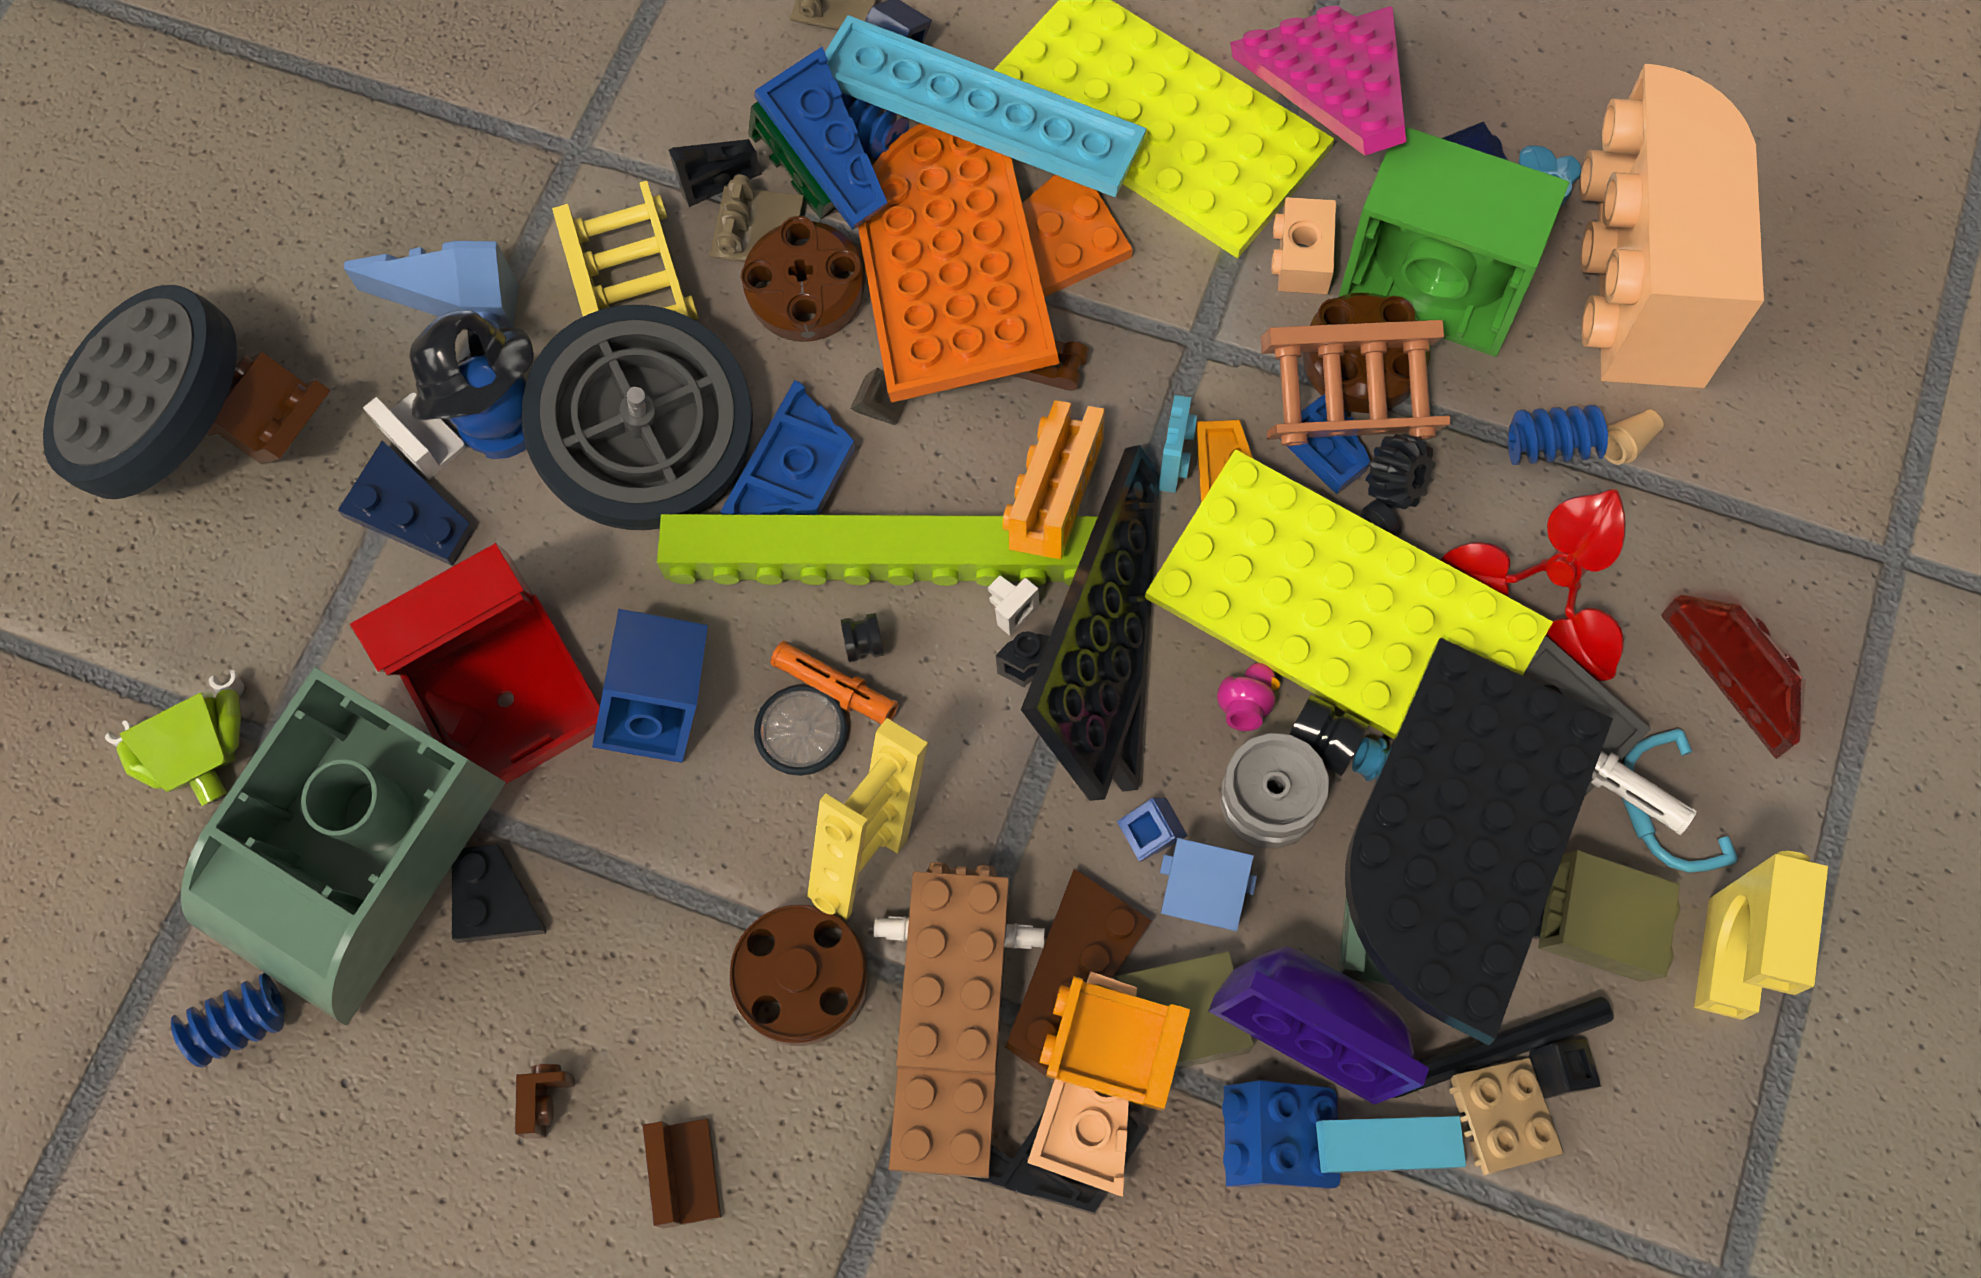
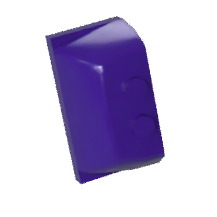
(1322, 1022)

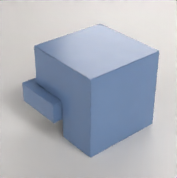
(1207, 884)

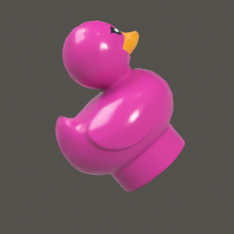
(1249, 697)

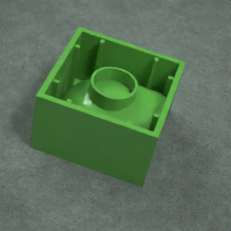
(1454, 236)

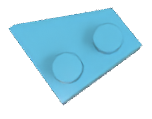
(1175, 461)

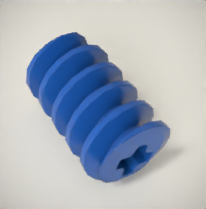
(874, 126)
(1557, 431)
(229, 1025)

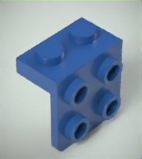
(1275, 1134)

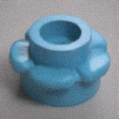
(1370, 757)

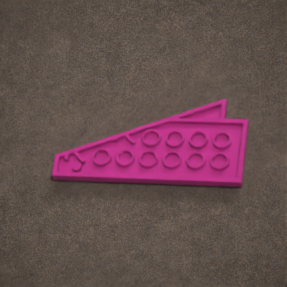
(1335, 71)

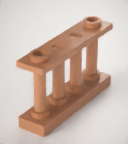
(1372, 341)

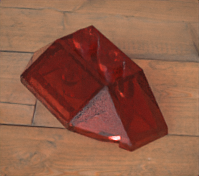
(1744, 665)

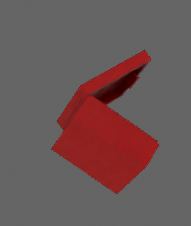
(474, 639)

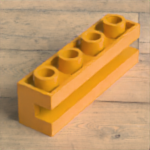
(1054, 481)

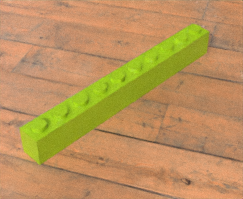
(855, 549)

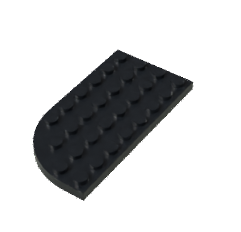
(1468, 834)

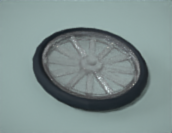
(800, 730)

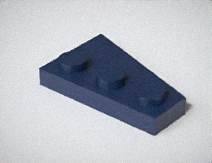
(405, 508)

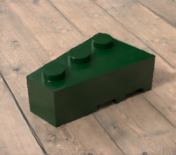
(803, 182)

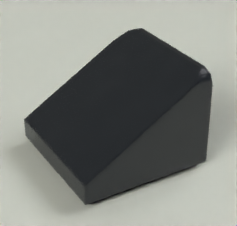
(1564, 1068)

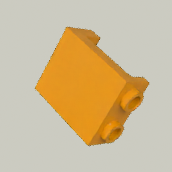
(1115, 1043)

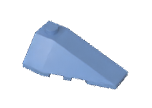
(443, 281)

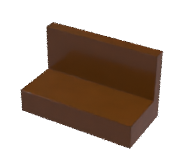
(681, 1173)

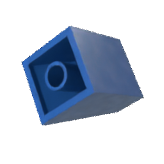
(650, 686)

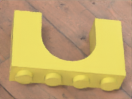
(1762, 935)

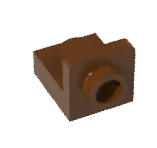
(533, 1106)

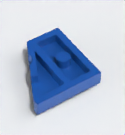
(1333, 459)

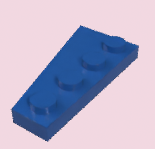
(816, 124)

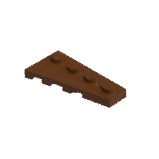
(1088, 934)

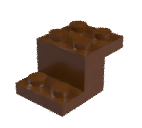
(266, 408)

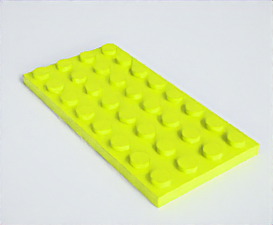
(1211, 142)
(1330, 595)

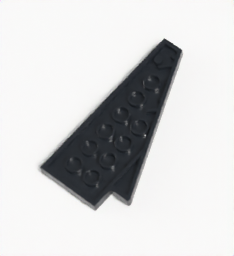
(1094, 666)

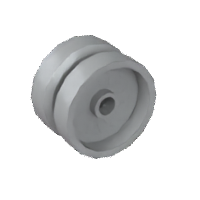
(1298, 786)

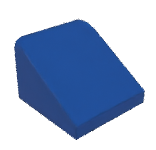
(1151, 828)

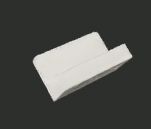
(426, 443)

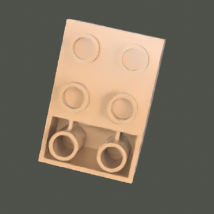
(1671, 232)

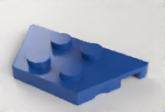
(793, 462)

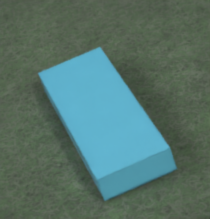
(1390, 1144)

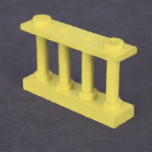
(586, 264)
(871, 818)

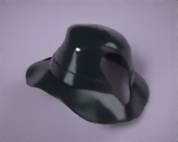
(438, 379)

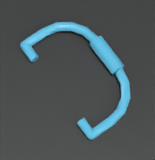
(1642, 822)

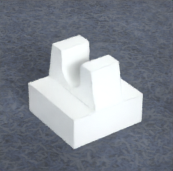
(1013, 603)

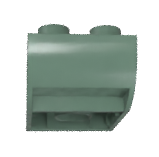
(332, 844)

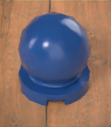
(499, 428)

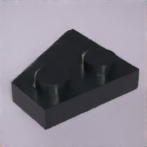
(709, 167)
(489, 898)

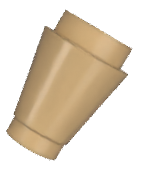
(1632, 436)

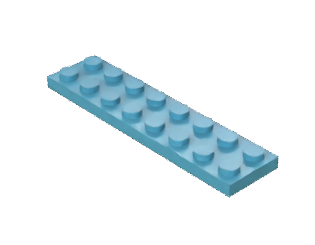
(983, 106)

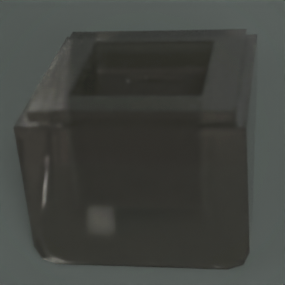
(874, 399)

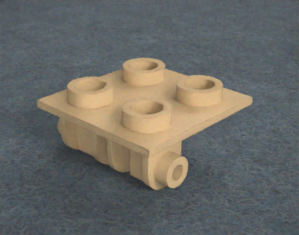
(1505, 1116)

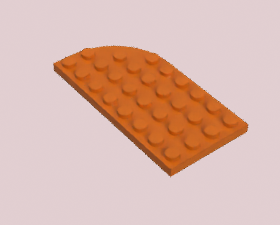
(952, 268)

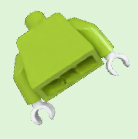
(185, 742)

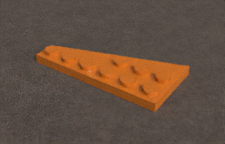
(1072, 234)

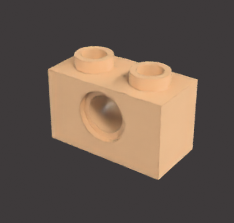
(1310, 224)

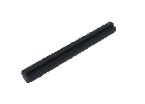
(1516, 1041)

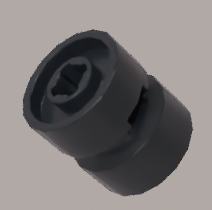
(1330, 736)

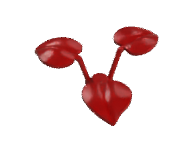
(1587, 538)

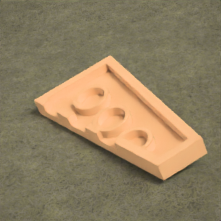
(1083, 1129)

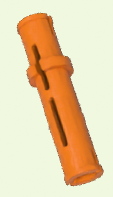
(849, 691)

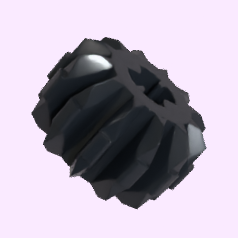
(1400, 471)

